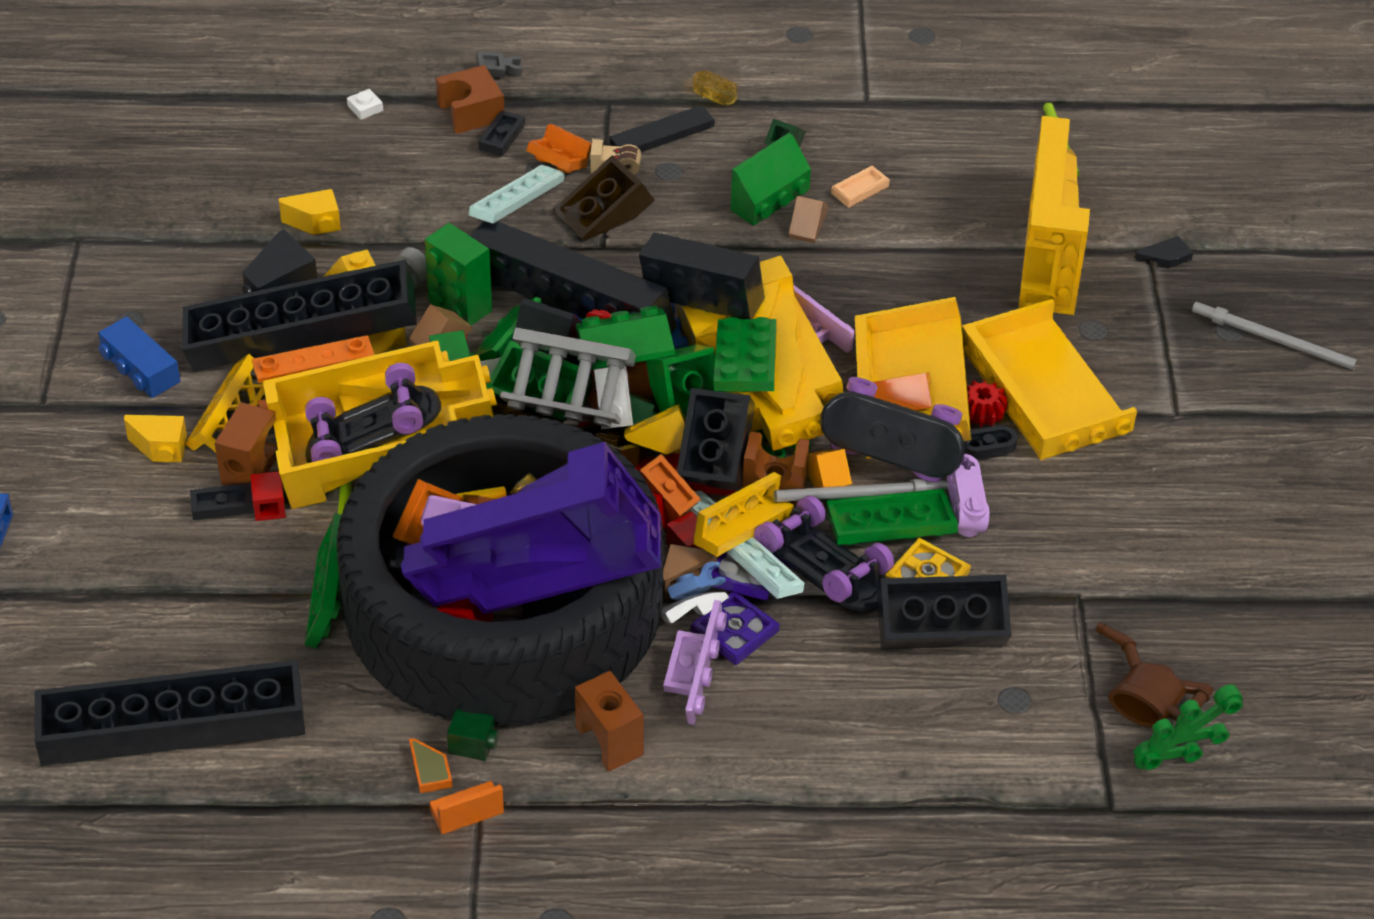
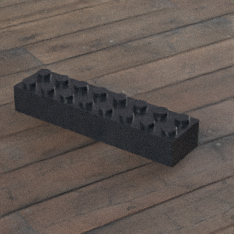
(565, 277)
(299, 315)
(168, 712)

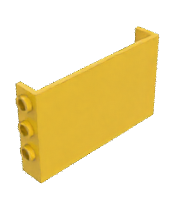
(917, 342)
(1045, 381)

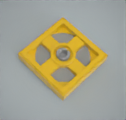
(927, 561)

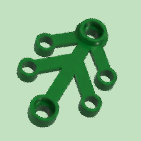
(1188, 729)

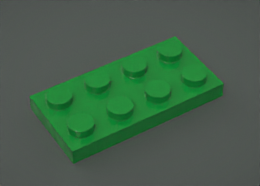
(745, 355)
(891, 517)
(324, 587)

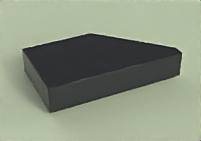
(1166, 253)

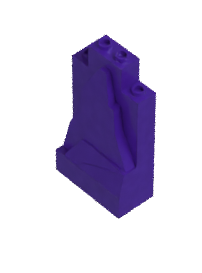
(545, 540)

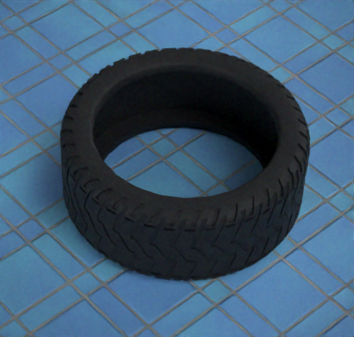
(501, 668)

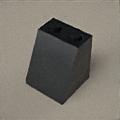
(279, 264)
(548, 320)

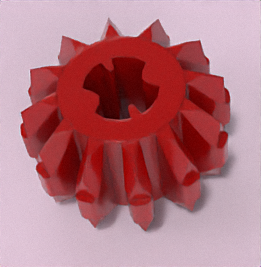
(986, 403)

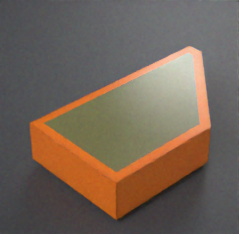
(430, 767)

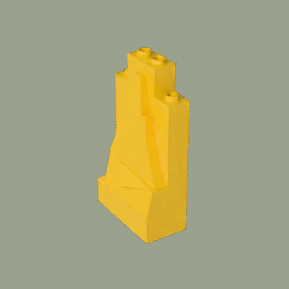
(1055, 223)
(802, 368)
(351, 384)

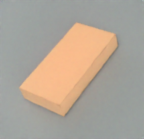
(860, 186)

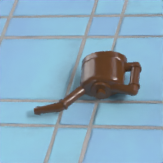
(1149, 689)

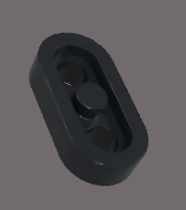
(991, 442)

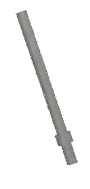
(1222, 316)
(858, 490)

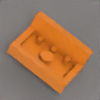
(561, 149)

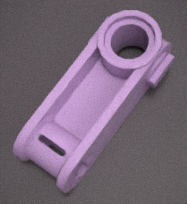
(968, 498)

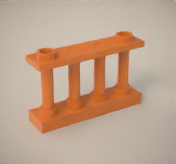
(309, 358)

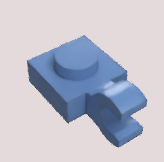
(690, 585)

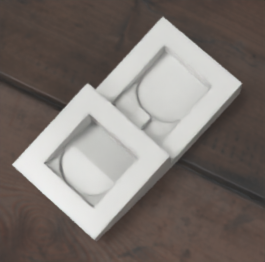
(700, 603)

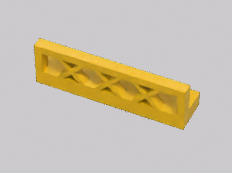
(223, 401)
(740, 523)

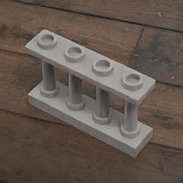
(558, 348)

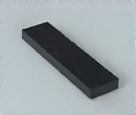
(665, 129)

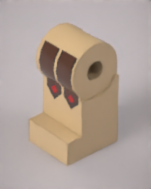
(627, 155)

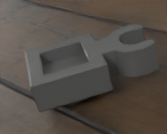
(498, 65)

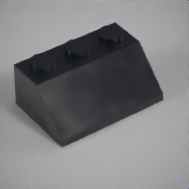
(716, 438)

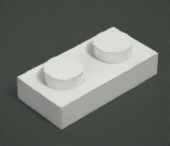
(621, 402)

